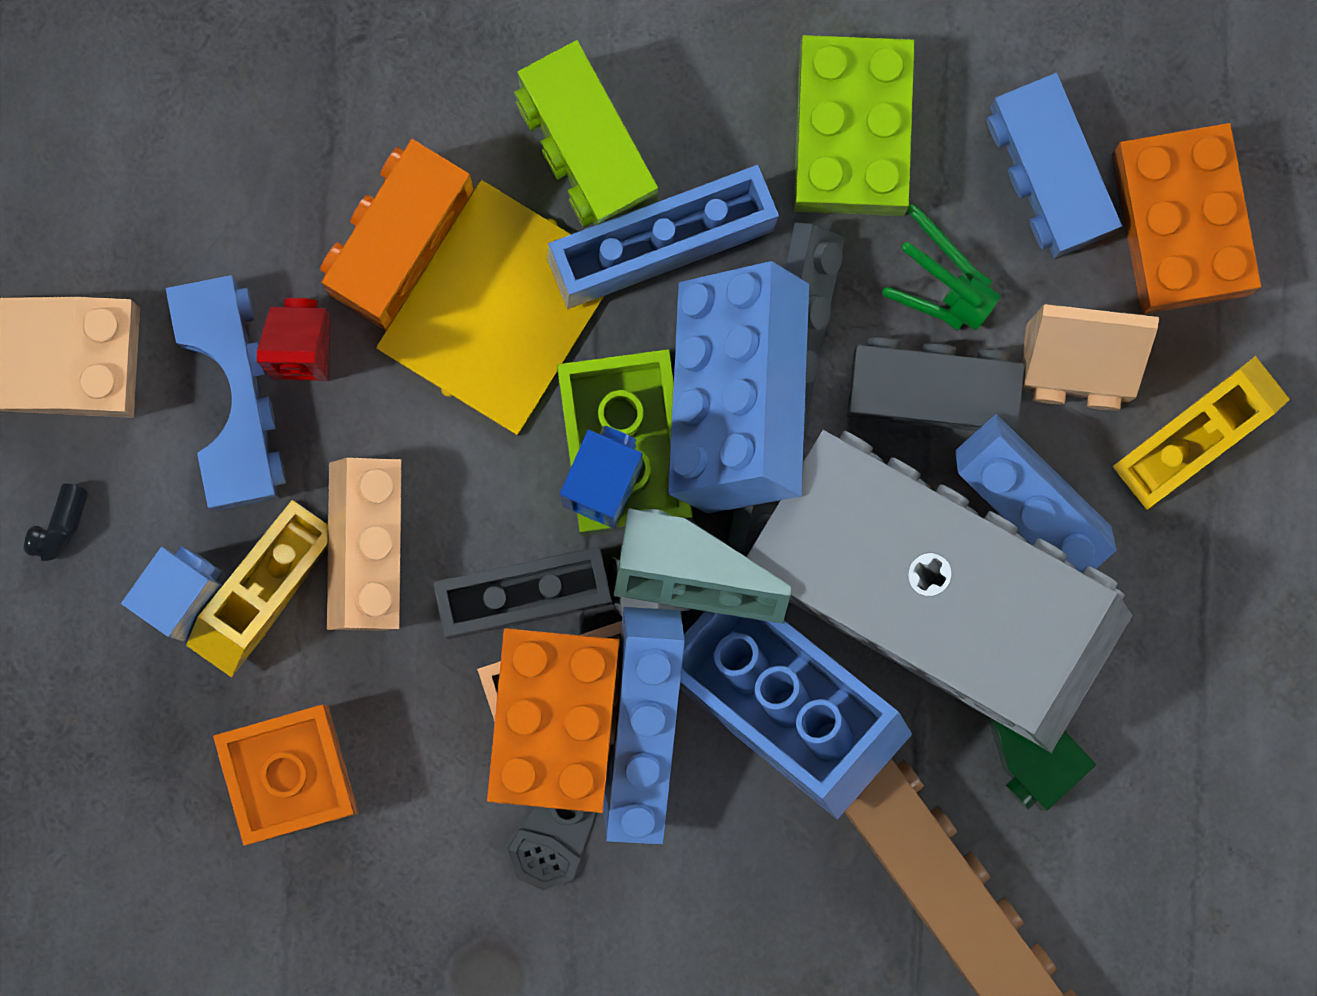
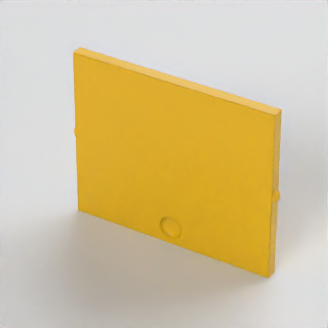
(489, 311)

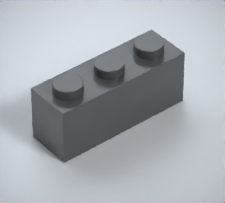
(934, 386)
(522, 593)

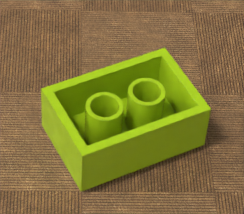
(854, 125)
(584, 137)
(636, 399)

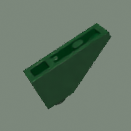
(1035, 772)

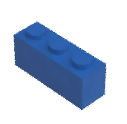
(602, 476)

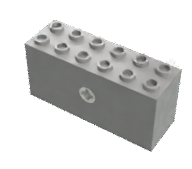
(1003, 631)

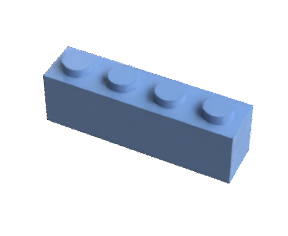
(662, 236)

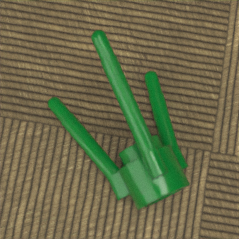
(968, 295)

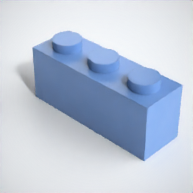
(1053, 166)
(1033, 495)
(174, 591)

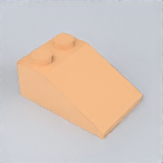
(69, 355)
(1086, 355)

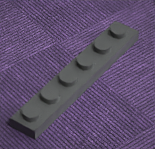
(815, 258)

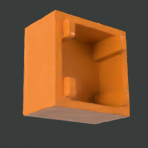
(285, 774)

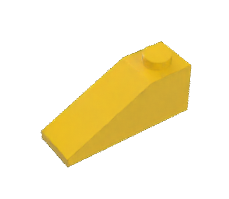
(1201, 433)
(259, 589)

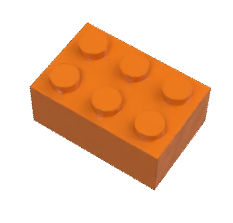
(1186, 218)
(396, 233)
(553, 720)

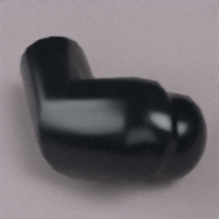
(62, 526)

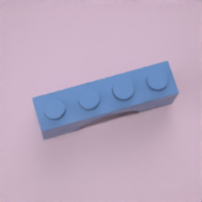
(238, 463)
(645, 725)

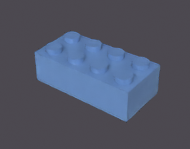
(739, 388)
(791, 705)

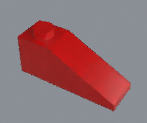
(296, 341)

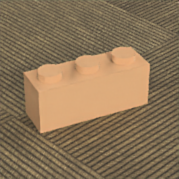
(364, 544)

